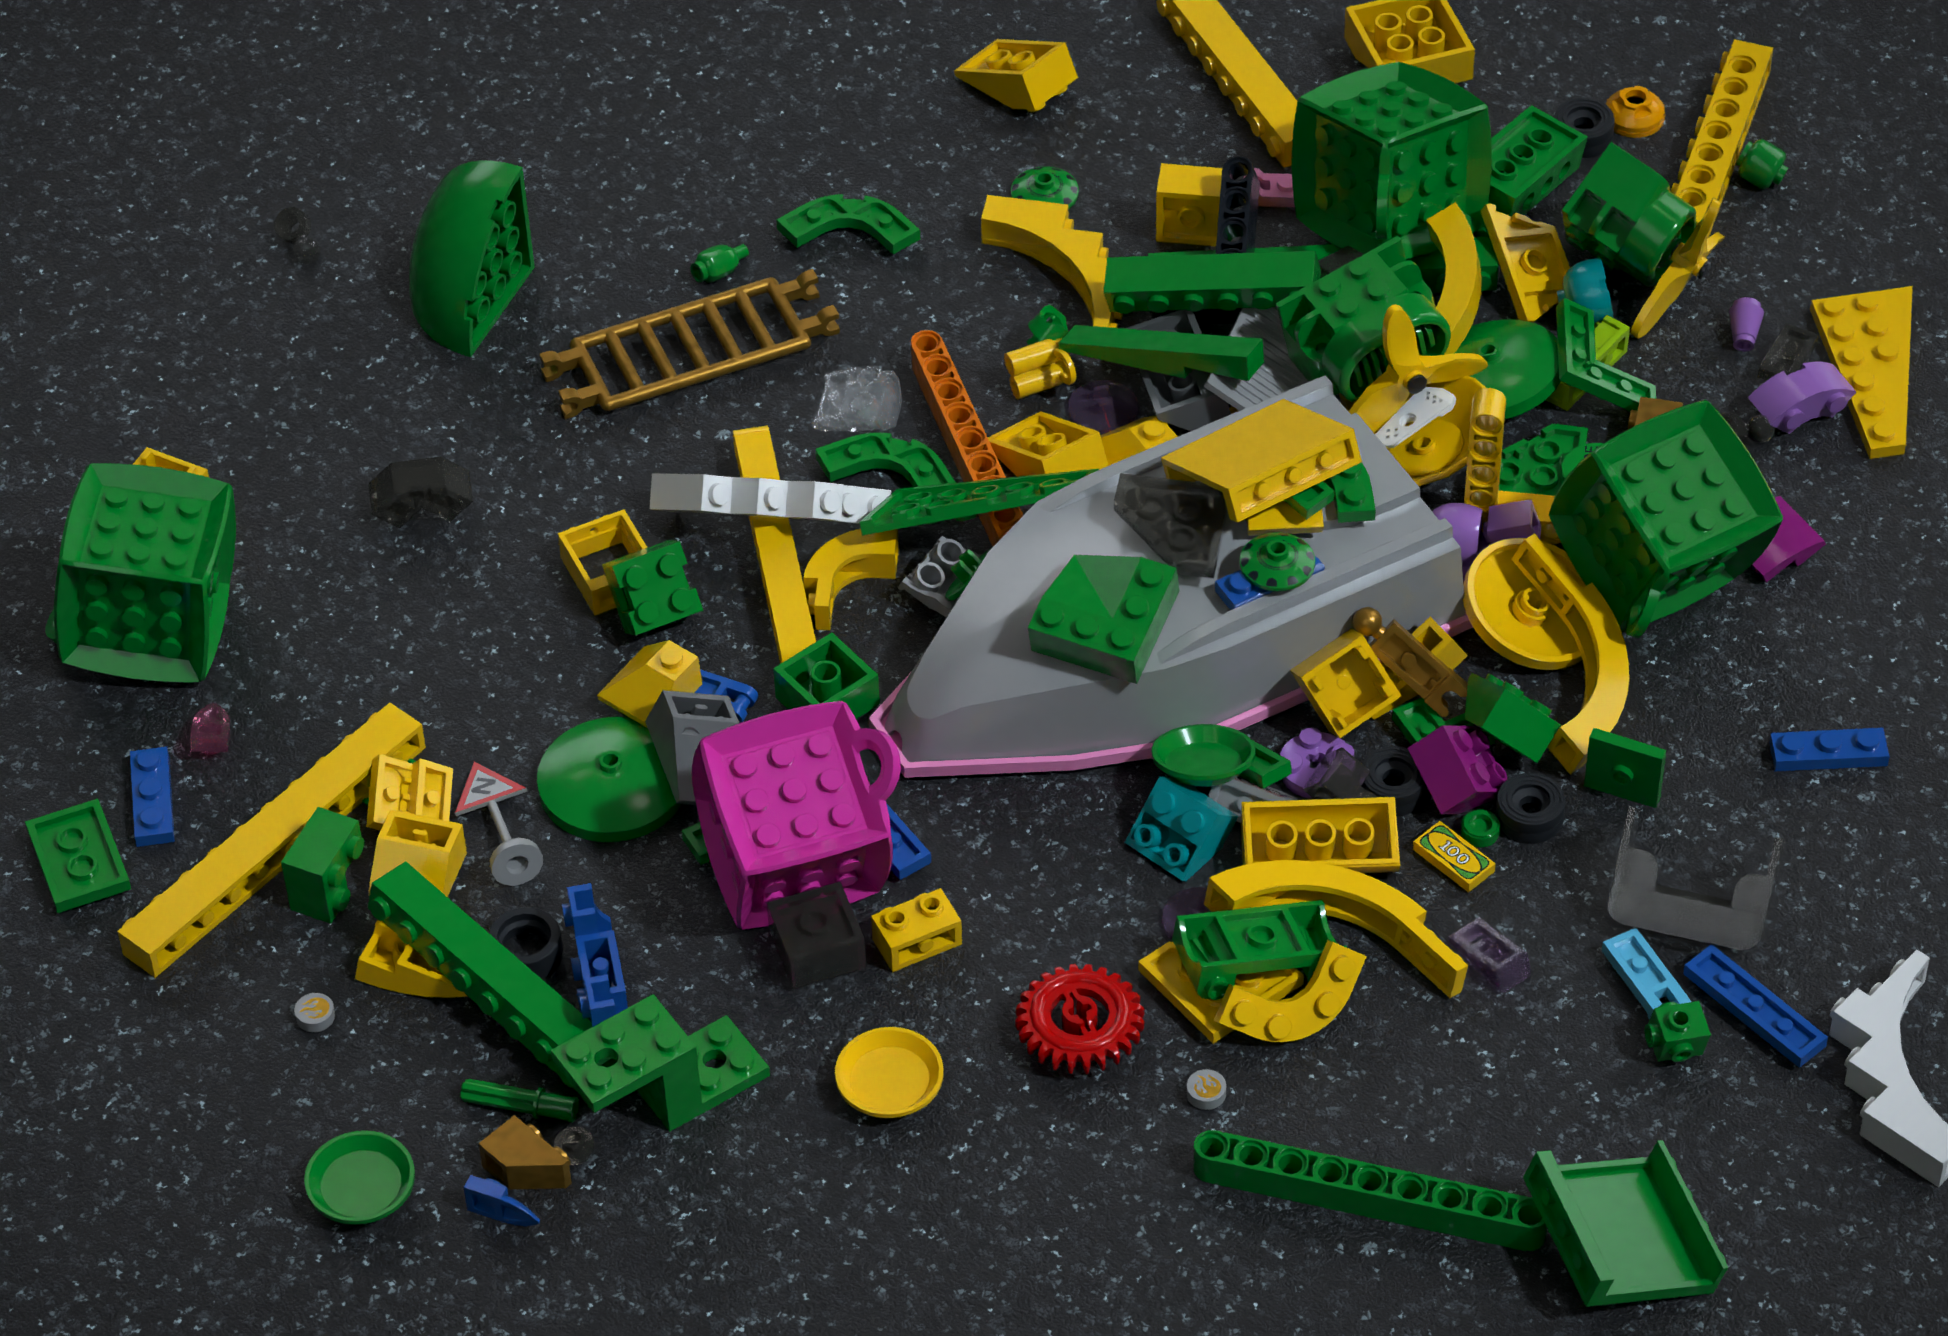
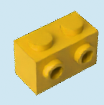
(916, 929)

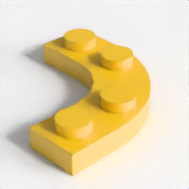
(1303, 1013)

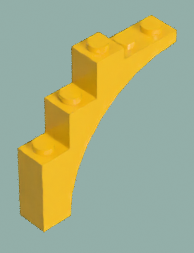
(1049, 236)

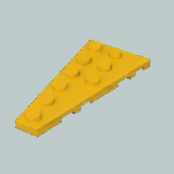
(1870, 347)

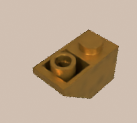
(523, 1159)

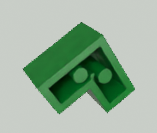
(318, 865)

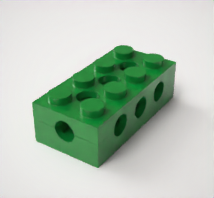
(1532, 160)

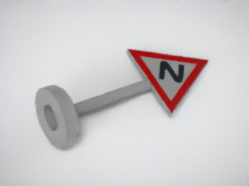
(516, 858)

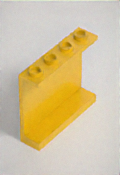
(1266, 457)

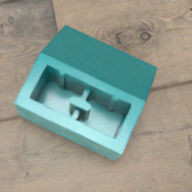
(1180, 828)

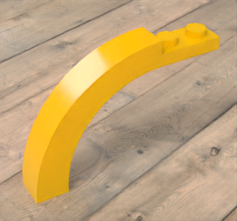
(1463, 276)
(1599, 643)
(1347, 897)

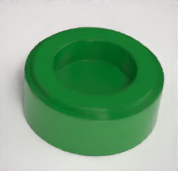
(1480, 828)

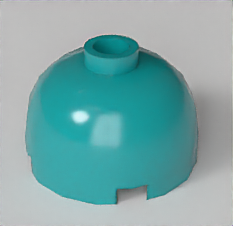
(1587, 286)

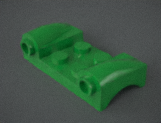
(1249, 941)

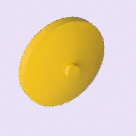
(1513, 613)

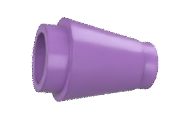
(1745, 322)

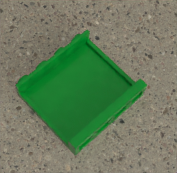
(1626, 1227)

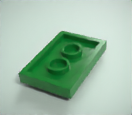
(78, 855)

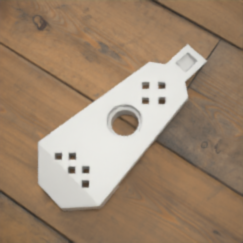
(1419, 409)

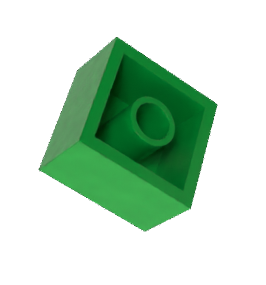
(827, 674)

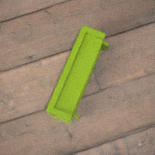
(1610, 346)

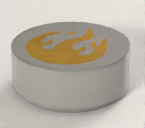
(314, 1012)
(1206, 1089)

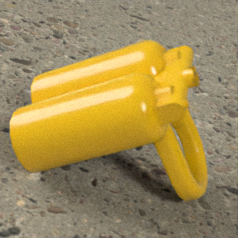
(1039, 368)

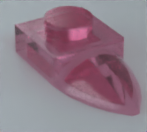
(210, 730)

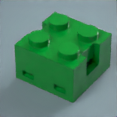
(651, 587)

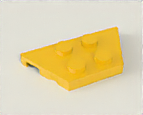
(1529, 260)

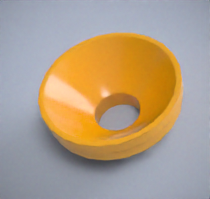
(1636, 119)

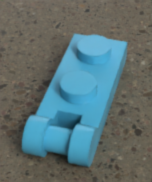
(1642, 970)

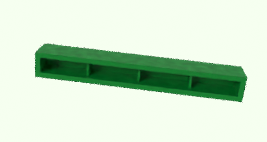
(477, 964)

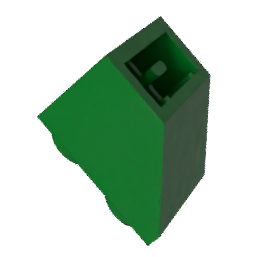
(1509, 716)

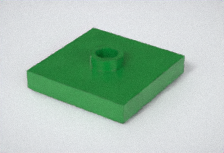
(1625, 767)

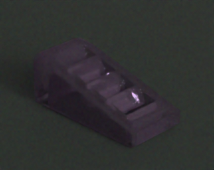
(1503, 973)

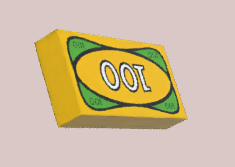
(1454, 856)

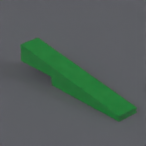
(1168, 351)

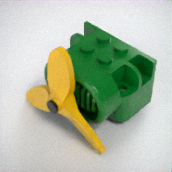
(1642, 228)
(1372, 333)

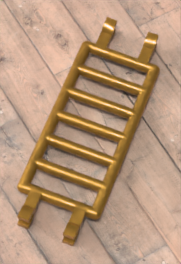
(597, 392)

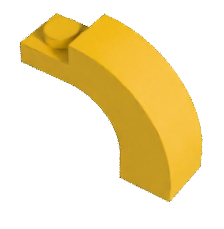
(845, 561)

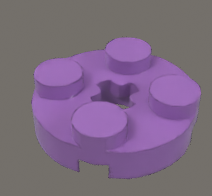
(1307, 748)

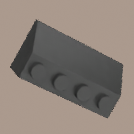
(1177, 399)

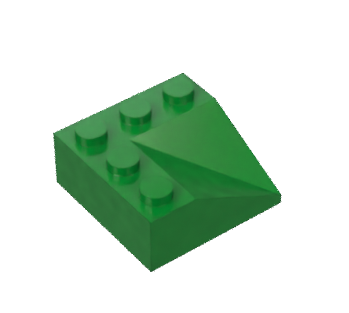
(1105, 613)

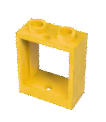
(581, 542)

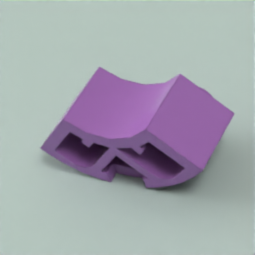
(1802, 395)

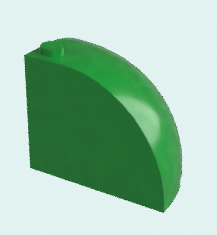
(470, 253)

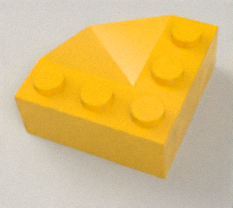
(1410, 33)

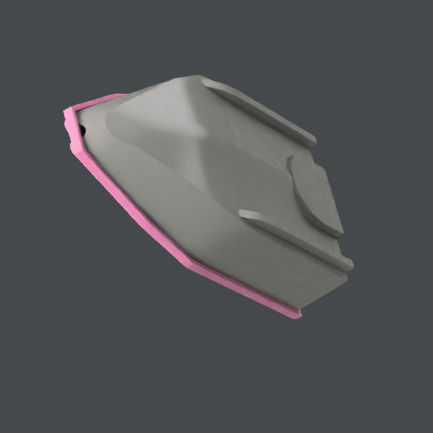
(999, 708)

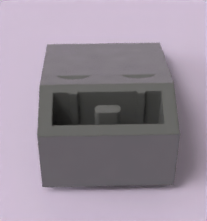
(677, 727)

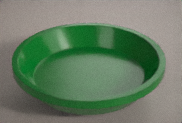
(1203, 754)
(359, 1177)

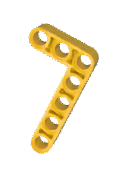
(1485, 463)

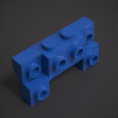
(597, 958)

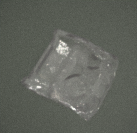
(859, 400)

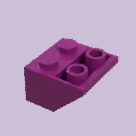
(1458, 768)

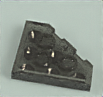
(1176, 519)

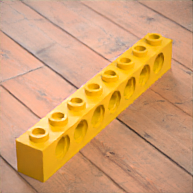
(1724, 126)

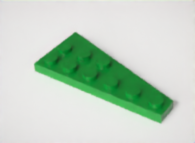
(962, 500)

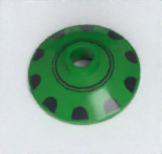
(1046, 185)
(1277, 561)

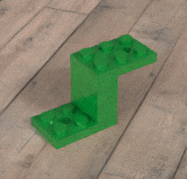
(660, 1063)

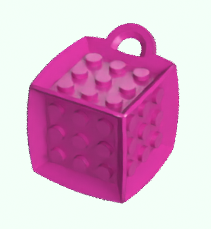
(794, 808)

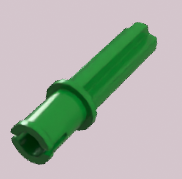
(520, 1099)

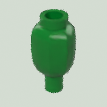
(717, 262)

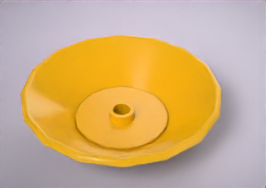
(1443, 443)

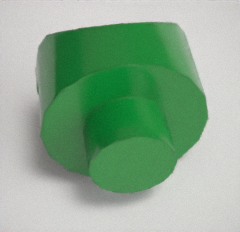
(1053, 329)

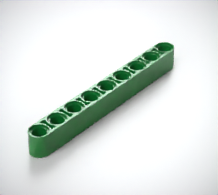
(1264, 1166)

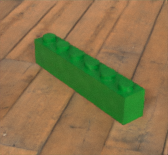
(1207, 280)

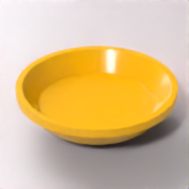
(889, 1072)

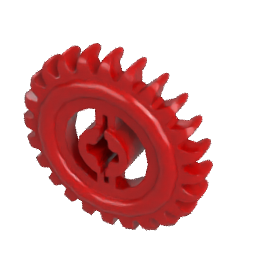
(1079, 1034)

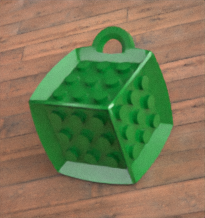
(1388, 154)
(1665, 514)
(144, 573)

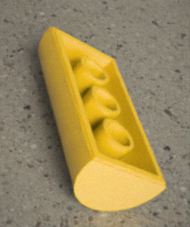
(1337, 832)

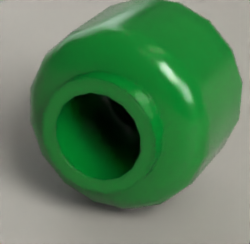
(1762, 164)

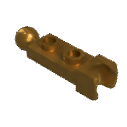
(1410, 659)

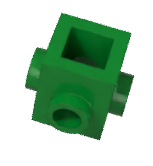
(1677, 1031)

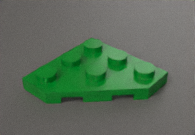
(1537, 463)

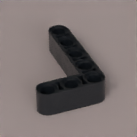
(1232, 225)

